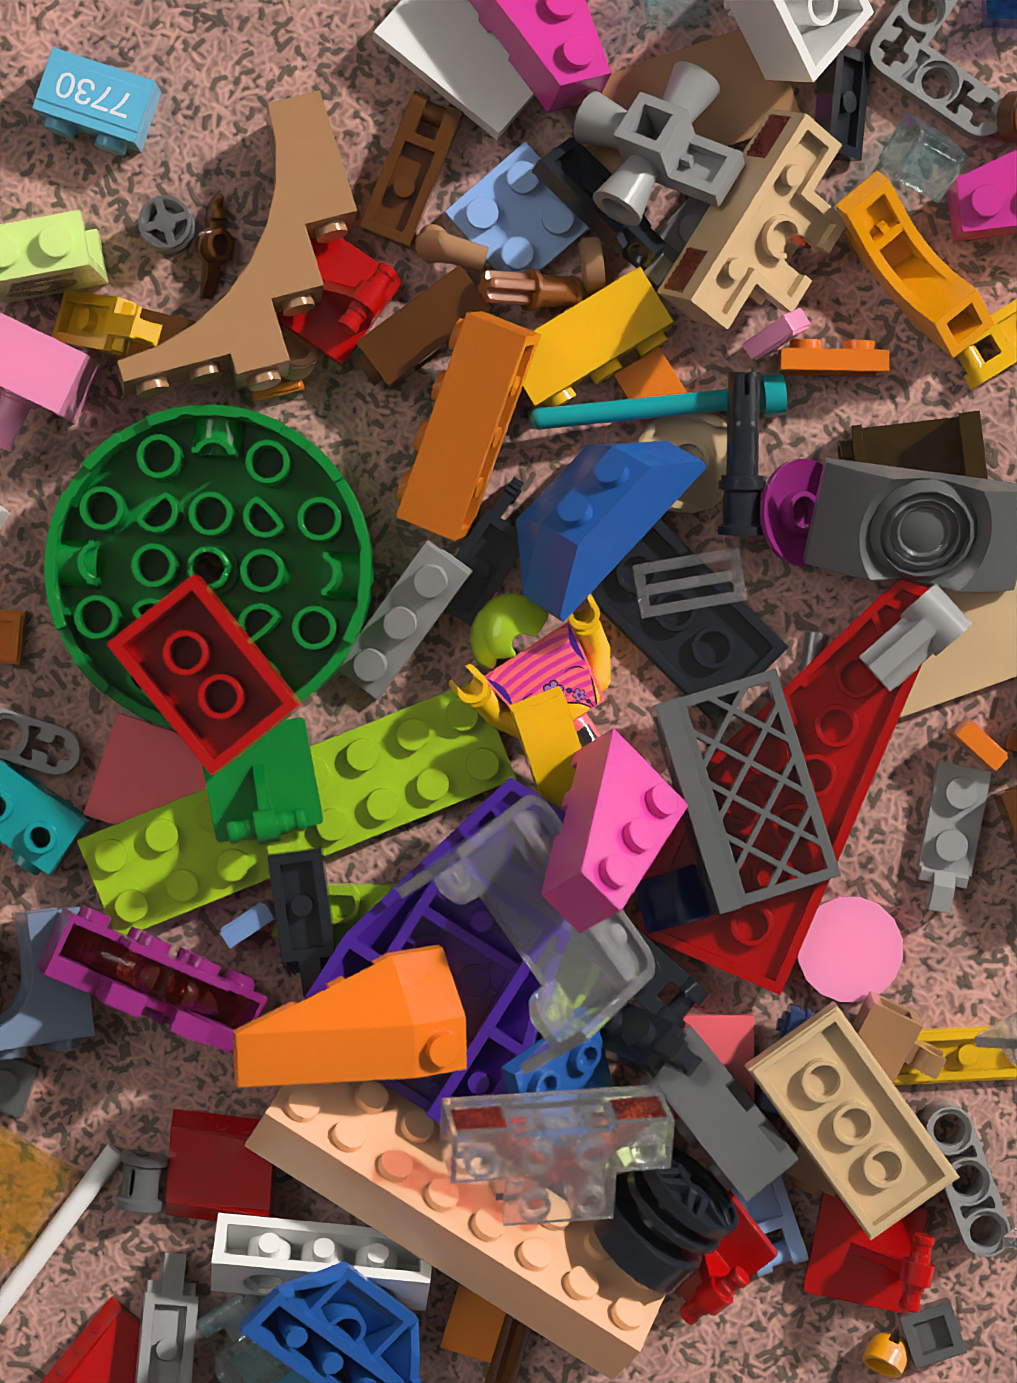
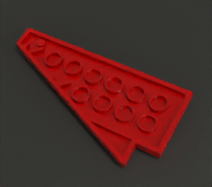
(843, 732)

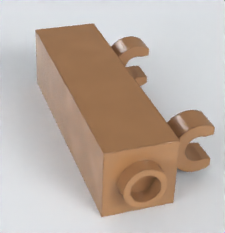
(891, 1038)

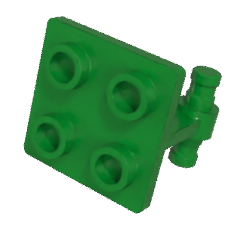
(266, 789)

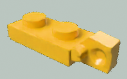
(102, 323)

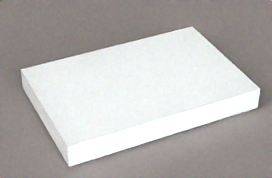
(457, 59)

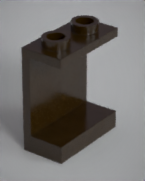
(934, 445)

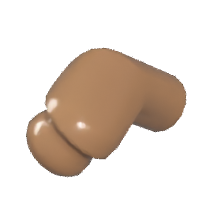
(440, 247)

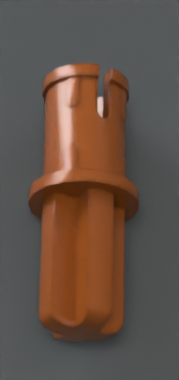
(530, 289)

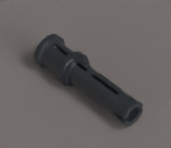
(742, 483)

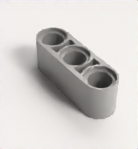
(981, 1196)

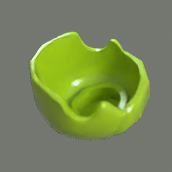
(499, 624)

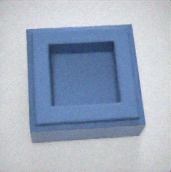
(248, 923)

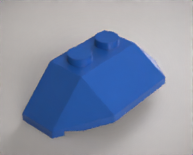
(596, 517)
(337, 1329)

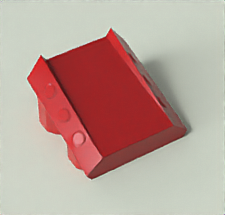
(213, 1168)
(102, 1351)

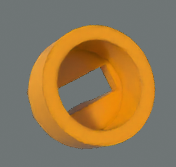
(886, 1356)

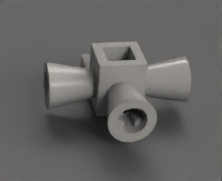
(659, 145)

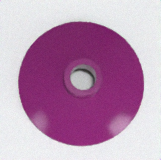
(790, 490)

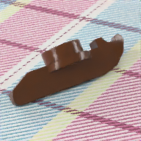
(213, 246)

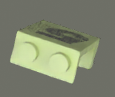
(49, 257)

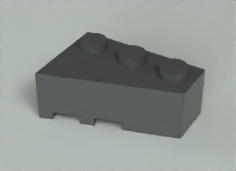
(724, 1121)

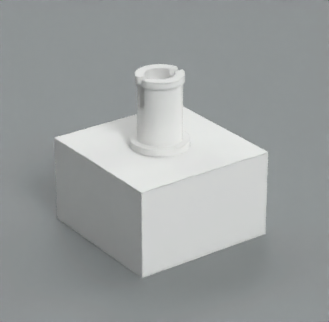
(797, 36)

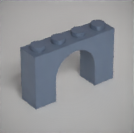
(43, 1006)

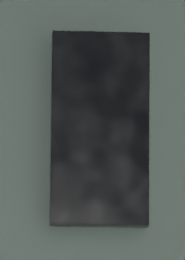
(691, 646)

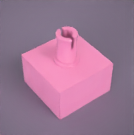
(40, 374)

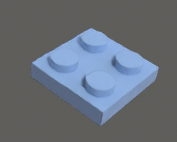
(516, 216)

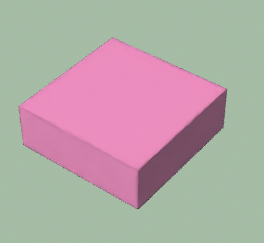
(776, 334)

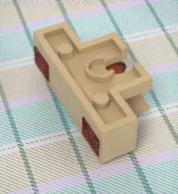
(760, 223)

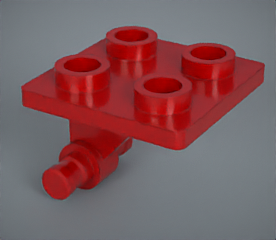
(351, 299)
(727, 1268)
(875, 1272)

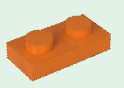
(856, 359)

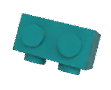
(36, 821)

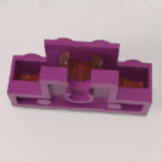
(146, 980)

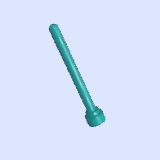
(771, 403)

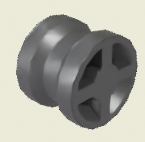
(163, 214)

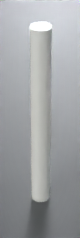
(58, 1228)

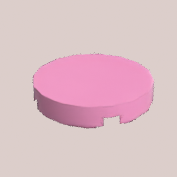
(851, 949)

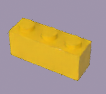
(594, 337)

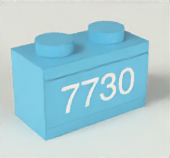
(96, 101)

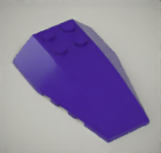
(482, 960)

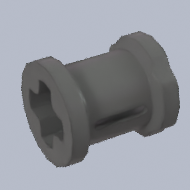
(141, 1181)

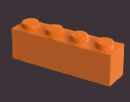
(466, 424)

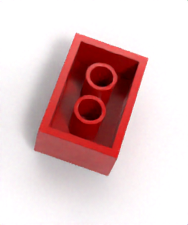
(205, 674)

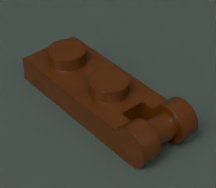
(411, 171)

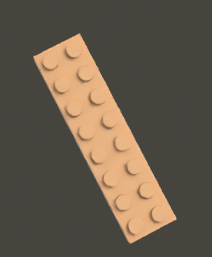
(387, 1169)

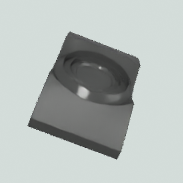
(914, 526)

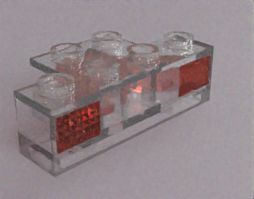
(556, 1150)

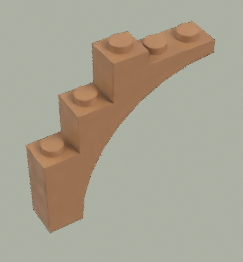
(283, 274)

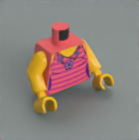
(564, 658)

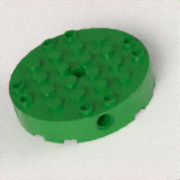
(200, 487)

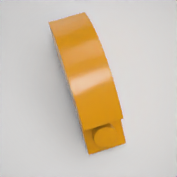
(909, 270)

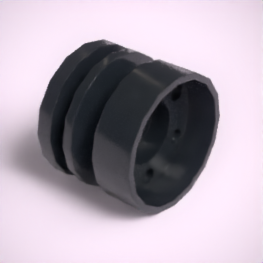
(667, 1222)

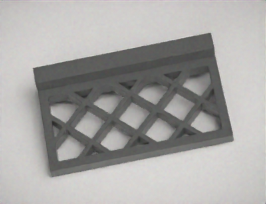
(703, 816)

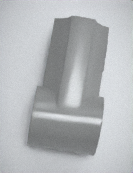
(923, 631)

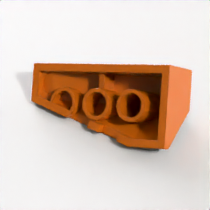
(376, 1025)

